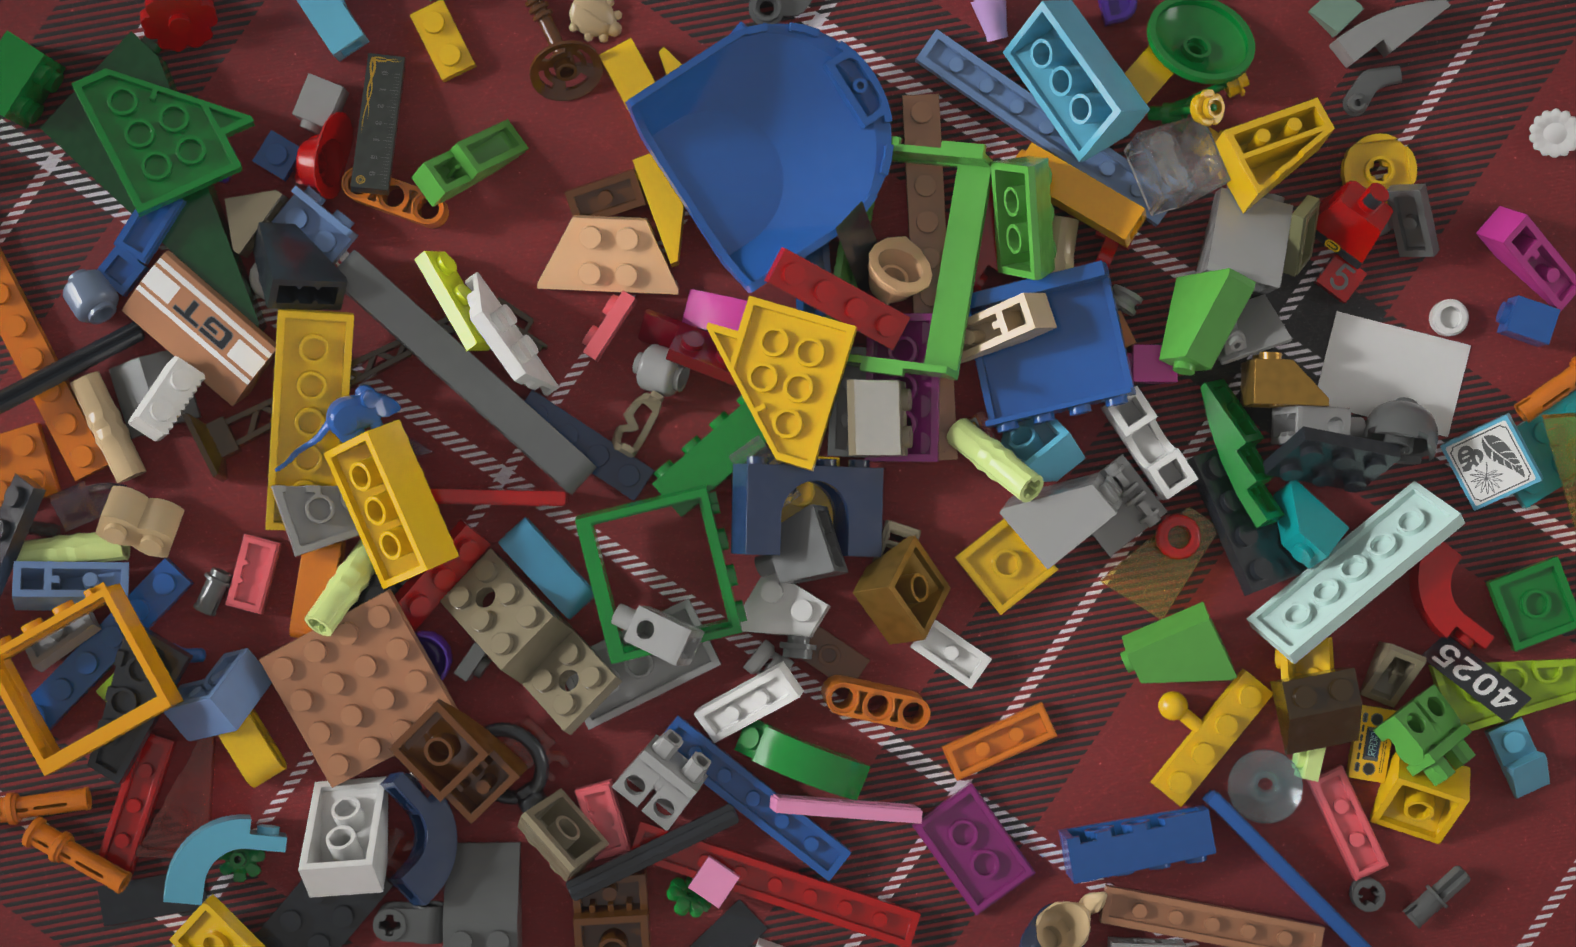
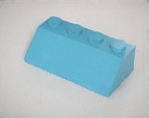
(1075, 79)

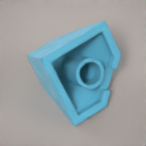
(1044, 448)

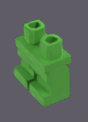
(1427, 732)

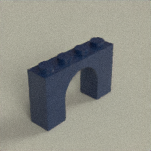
(763, 487)

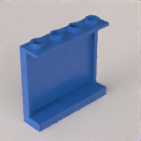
(1066, 367)

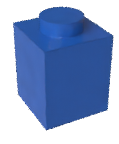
(1527, 320)

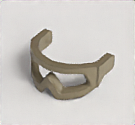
(654, 402)

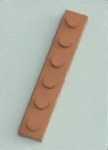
(1204, 921)

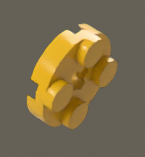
(1390, 154)

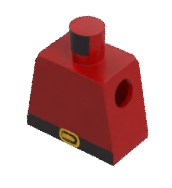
(1353, 220)

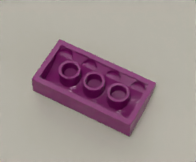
(924, 389)

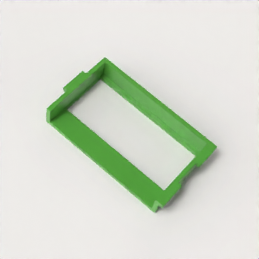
(957, 263)

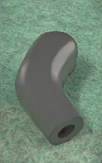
(1366, 85)

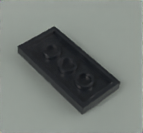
(318, 920)

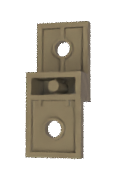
(530, 641)

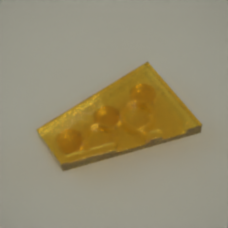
(1153, 578)

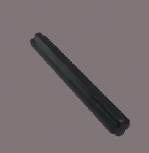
(70, 366)
(652, 852)

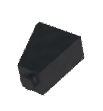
(296, 270)

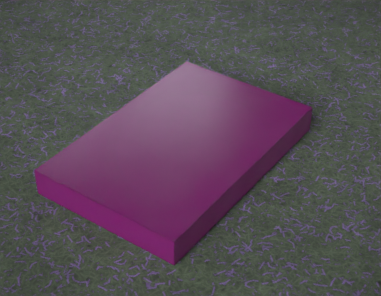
(973, 848)

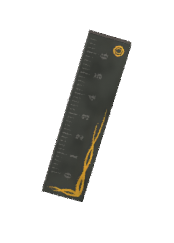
(378, 124)

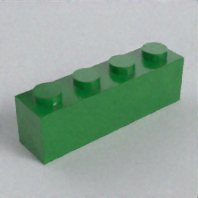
(708, 458)

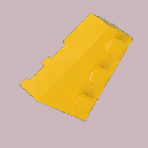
(1271, 148)

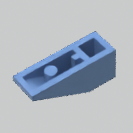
(52, 583)

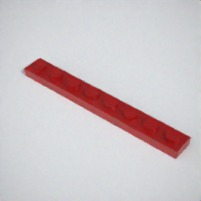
(795, 890)

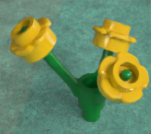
(1204, 106)

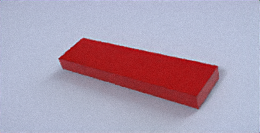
(500, 496)
(137, 803)

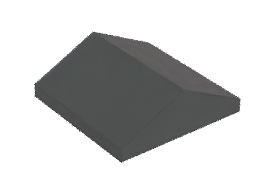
(135, 379)

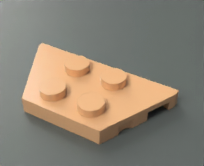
(609, 257)

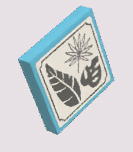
(1491, 461)

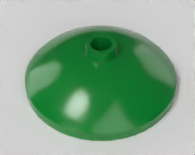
(1201, 40)

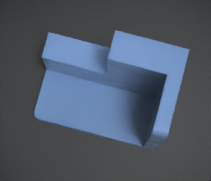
(222, 698)

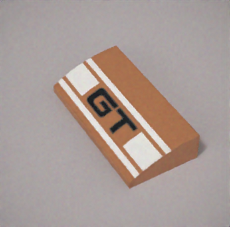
(201, 328)

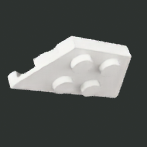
(499, 330)

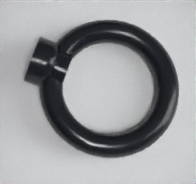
(531, 792)

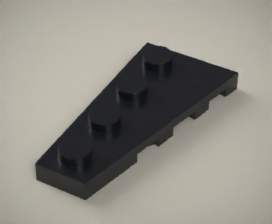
(128, 691)

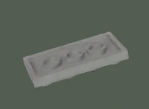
(648, 675)

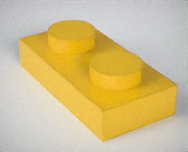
(443, 40)

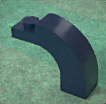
(434, 841)

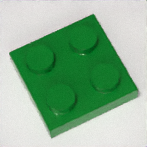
(1534, 603)

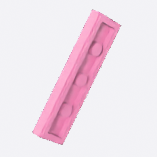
(845, 808)

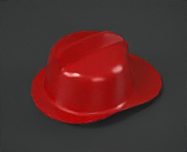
(325, 155)

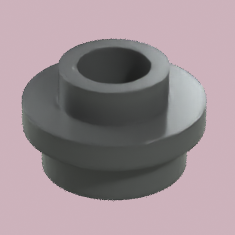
(798, 647)

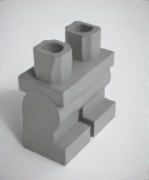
(666, 772)

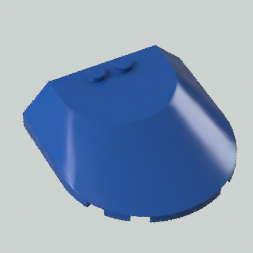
(768, 141)

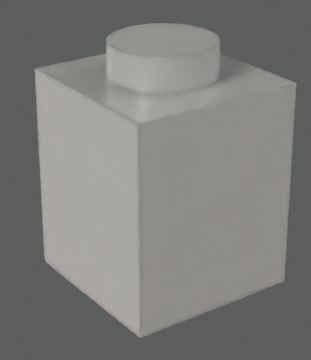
(318, 101)

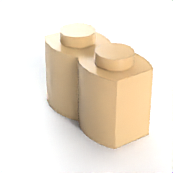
(139, 521)

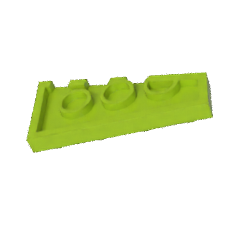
(1544, 680)

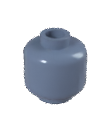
(90, 296)

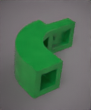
(802, 760)

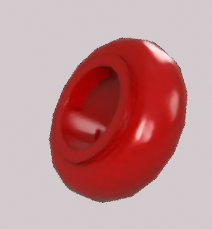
(1193, 533)

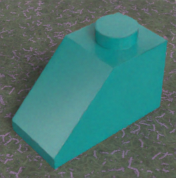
(1308, 525)

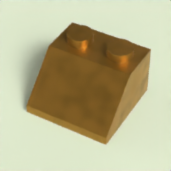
(1277, 382)
(902, 592)

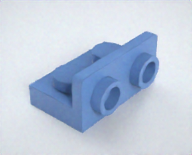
(326, 230)

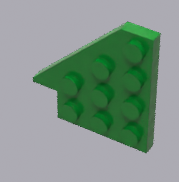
(159, 137)

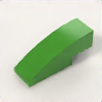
(469, 162)

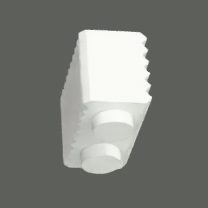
(166, 399)

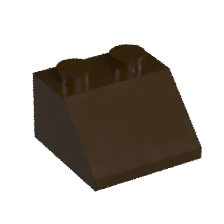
(1318, 709)

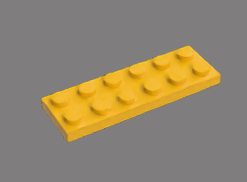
(309, 375)

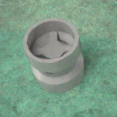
(762, 655)

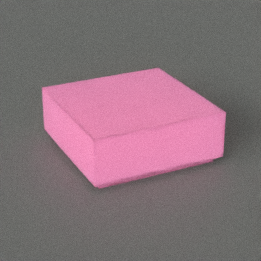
(714, 881)

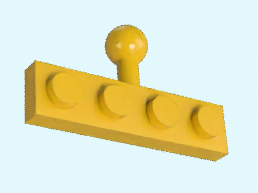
(1209, 736)

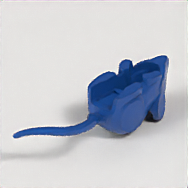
(350, 416)

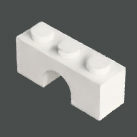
(1152, 451)

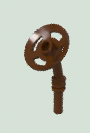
(562, 60)

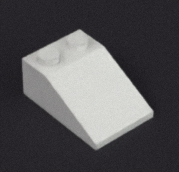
(346, 839)

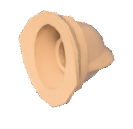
(897, 270)

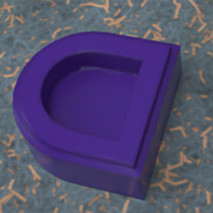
(1116, 11)

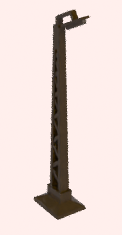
(219, 442)

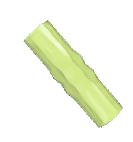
(995, 460)
(73, 548)
(341, 592)

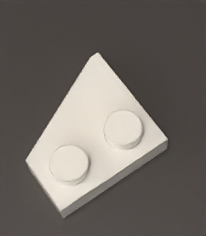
(782, 609)

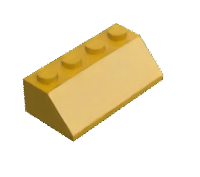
(391, 503)

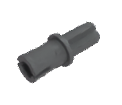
(1436, 896)

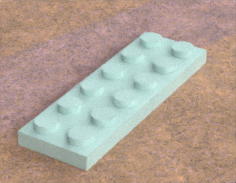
(1355, 571)

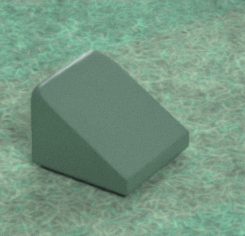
(1335, 14)

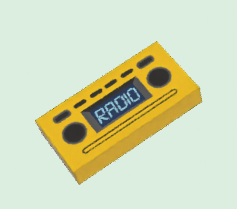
(1369, 754)

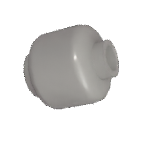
(659, 374)

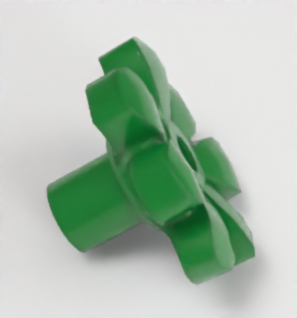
(247, 865)
(686, 899)

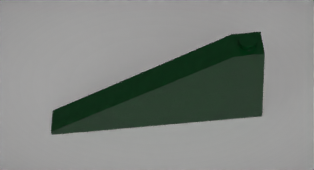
(201, 230)

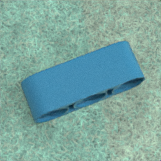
(547, 568)

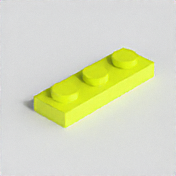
(452, 294)

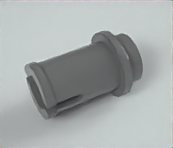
(213, 591)

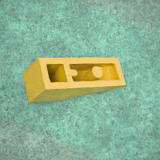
(664, 204)

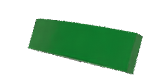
(1235, 442)

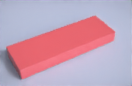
(1348, 823)

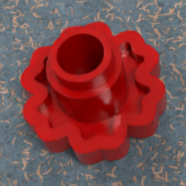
(178, 22)

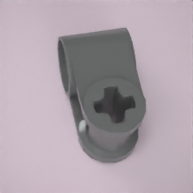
(415, 923)

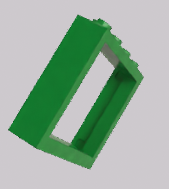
(599, 580)

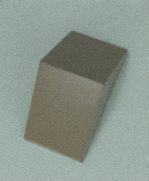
(246, 212)
(1391, 673)

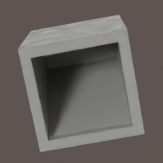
(1248, 241)
(1063, 515)

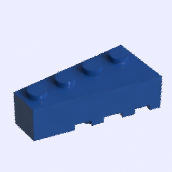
(1137, 843)

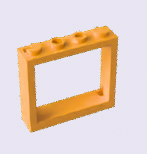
(24, 709)

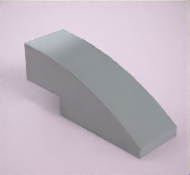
(1385, 30)

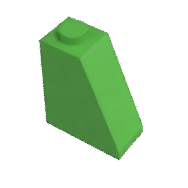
(1202, 318)
(1178, 649)

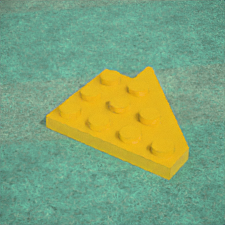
(787, 373)

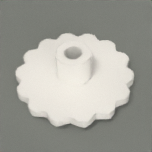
(1554, 133)

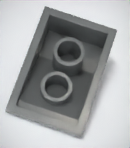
(484, 896)

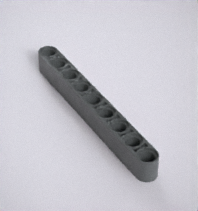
(465, 374)

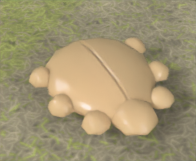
(595, 19)

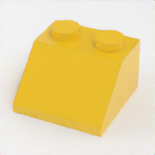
(1416, 805)

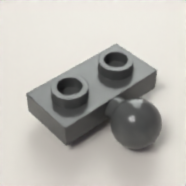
(1412, 221)

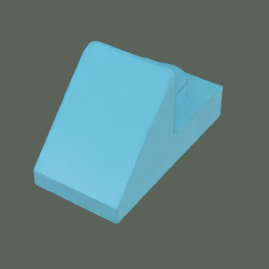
(1518, 757)

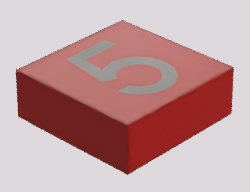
(1340, 278)

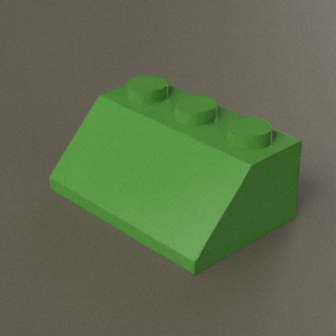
(1023, 217)

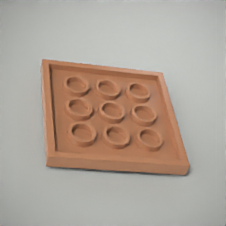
(356, 687)

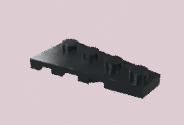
(1253, 552)

